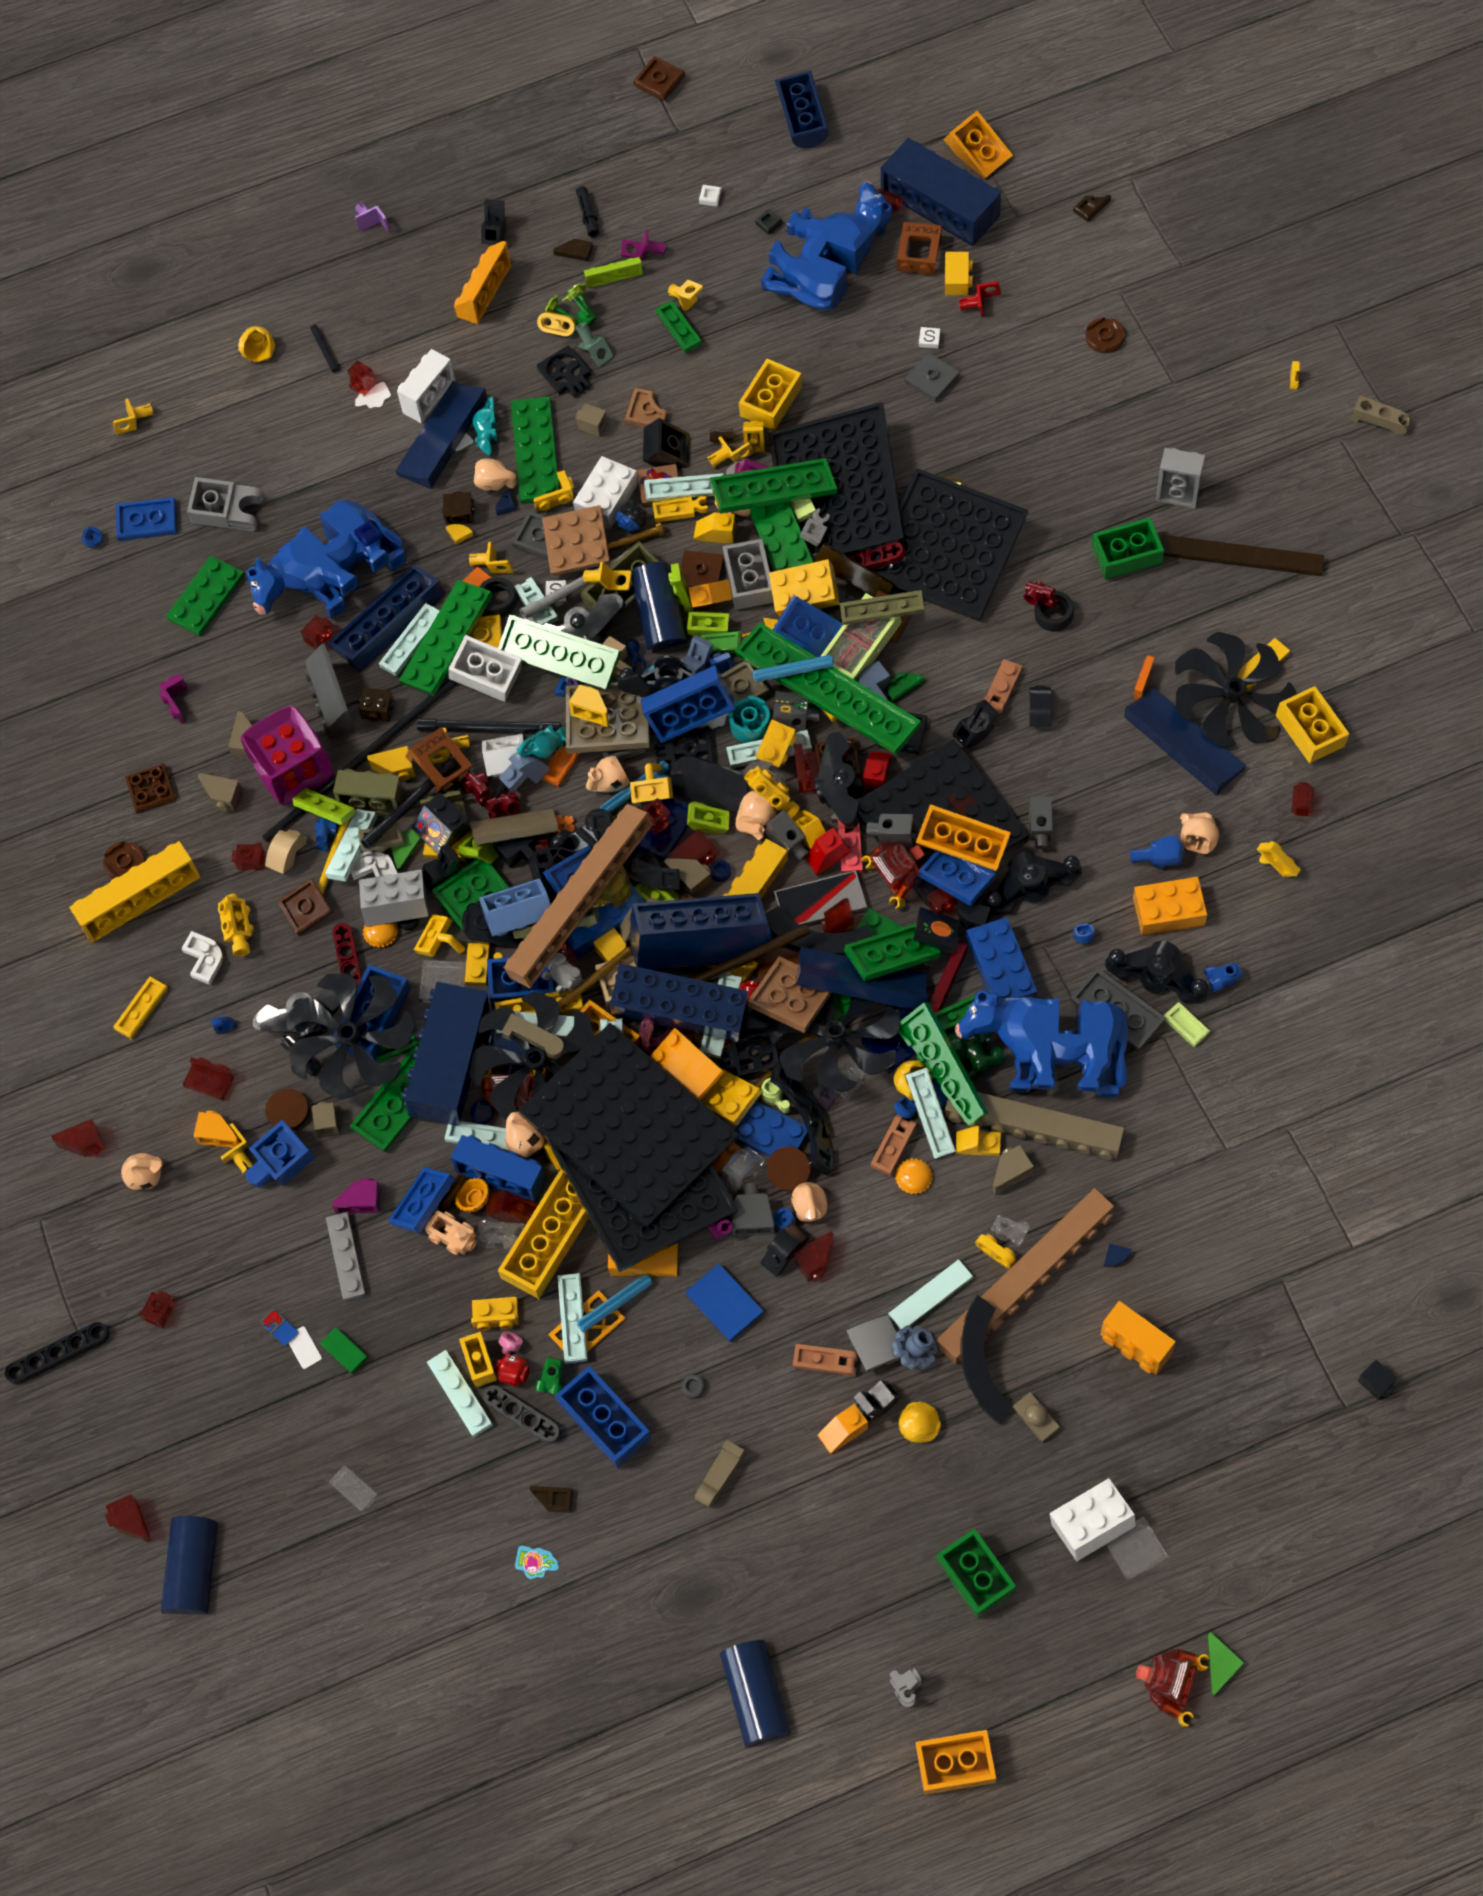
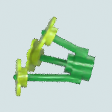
(584, 315)

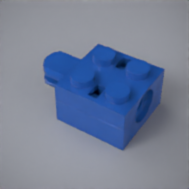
(279, 1156)

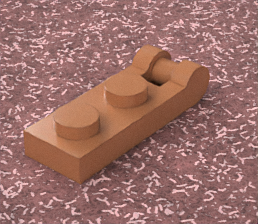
(1003, 684)
(893, 1145)
(824, 1360)

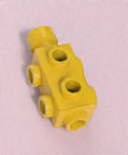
(771, 790)
(235, 923)

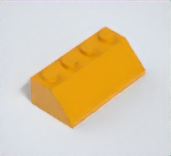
(483, 283)
(963, 837)

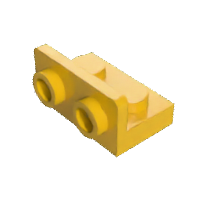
(776, 743)
(495, 1313)

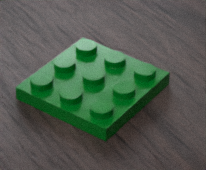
(467, 887)

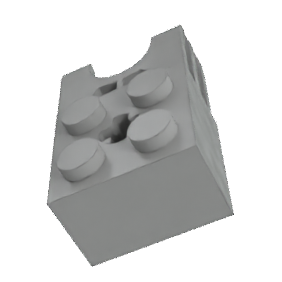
(221, 504)

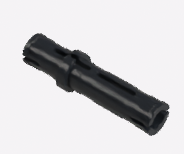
(589, 217)

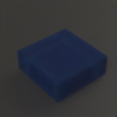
(367, 533)

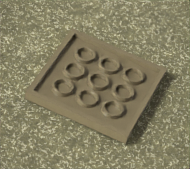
(626, 726)

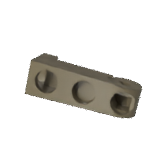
(1381, 415)
(534, 1035)
(720, 1473)

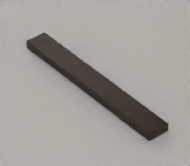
(1242, 555)

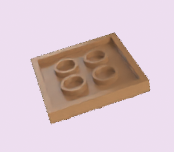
(576, 540)
(784, 1000)

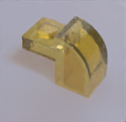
(616, 891)

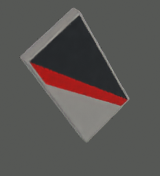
(810, 900)

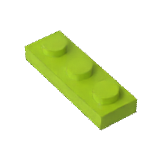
(613, 272)
(680, 587)
(323, 806)

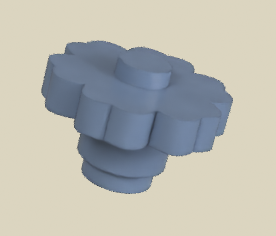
(915, 1347)

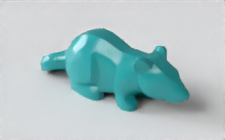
(486, 426)
(543, 742)

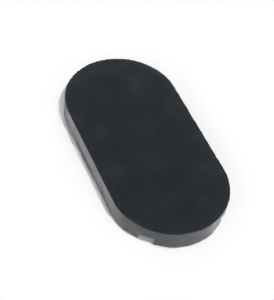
(708, 783)
(477, 930)

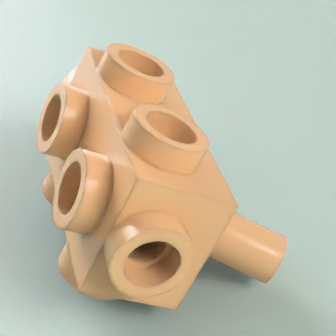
(457, 1236)

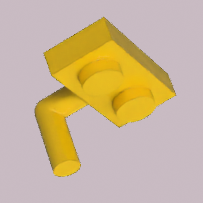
(651, 788)
(1273, 854)
(435, 934)
(476, 964)

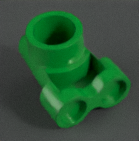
(549, 1382)

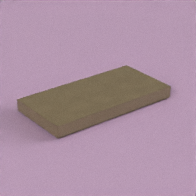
(514, 826)

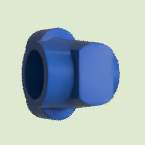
(324, 829)
(1219, 976)

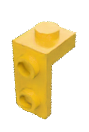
(557, 497)

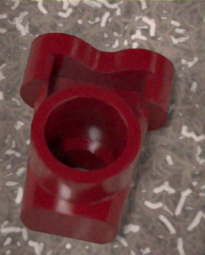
(1040, 592)
(478, 786)
(503, 804)

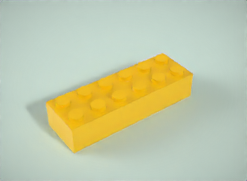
(135, 891)
(545, 1239)

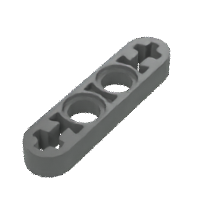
(523, 1412)

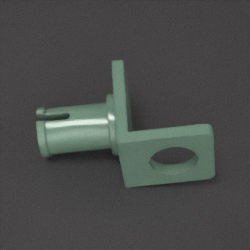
(593, 343)

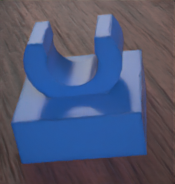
(722, 662)

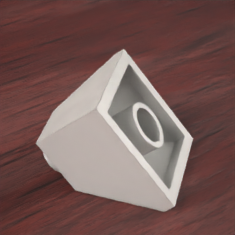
(497, 753)

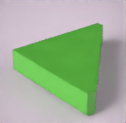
(402, 853)
(1222, 1663)

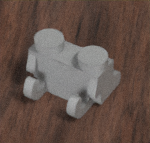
(563, 973)
(905, 1685)

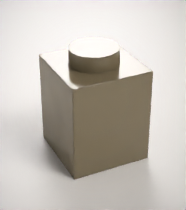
(591, 419)
(325, 1119)

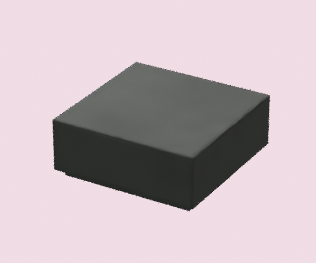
(768, 221)

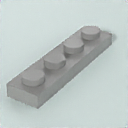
(345, 1256)

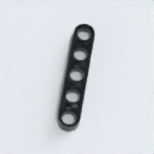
(45, 1353)

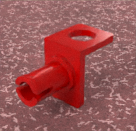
(977, 300)

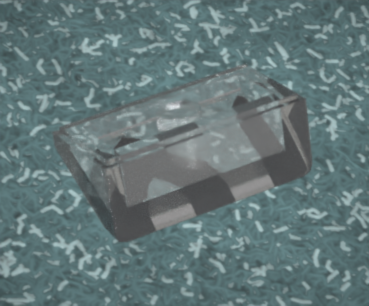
(498, 1234)

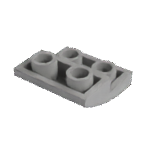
(874, 1342)

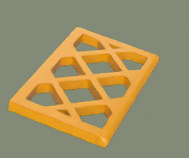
(606, 1329)

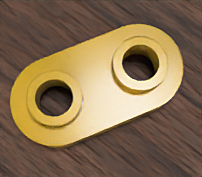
(557, 324)
(1002, 1255)

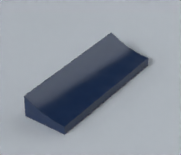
(441, 434)
(386, 617)
(1183, 741)
(838, 975)

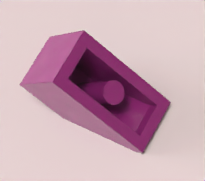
(359, 1198)

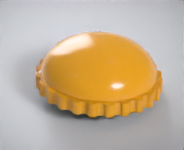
(380, 935)
(913, 1176)
(472, 1195)

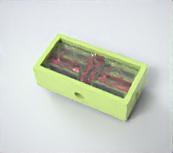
(860, 644)

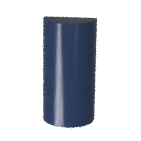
(802, 109)
(658, 606)
(189, 1565)
(754, 1692)

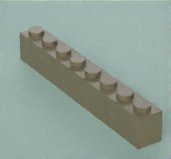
(1046, 1126)

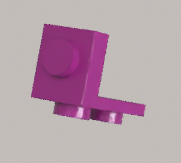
(169, 689)

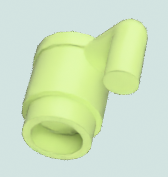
(773, 1096)

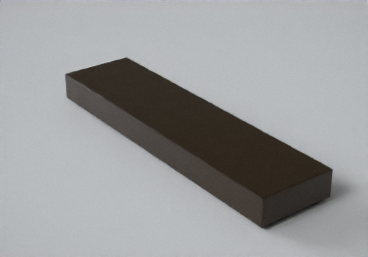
(854, 571)

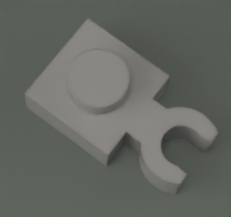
(814, 528)

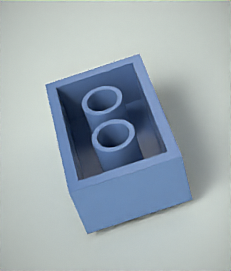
(514, 907)

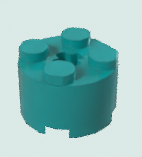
(749, 719)

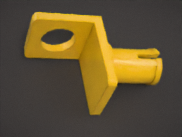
(686, 294)
(134, 414)
(725, 452)
(489, 559)
(608, 577)
(460, 742)
(237, 1153)

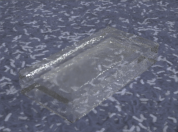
(353, 1488)

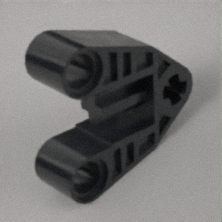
(548, 856)

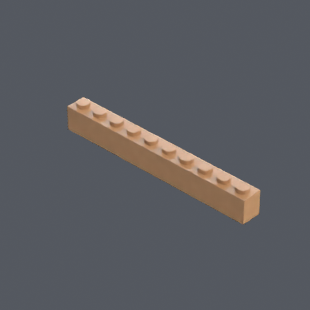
(578, 895)
(1035, 1267)

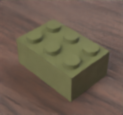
(369, 791)

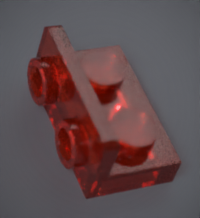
(806, 769)
(208, 1078)

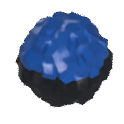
(631, 516)

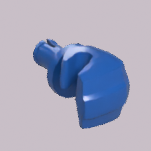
(1161, 852)

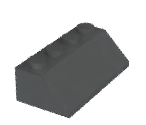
(328, 692)

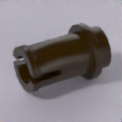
(726, 434)

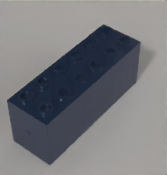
(941, 191)
(696, 930)
(679, 1002)
(444, 1056)

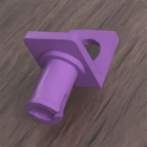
(370, 217)

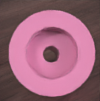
(510, 1342)

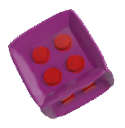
(287, 754)

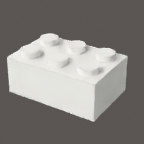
(425, 385)
(609, 487)
(485, 668)
(1092, 1519)

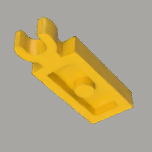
(678, 508)

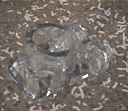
(1014, 1232)

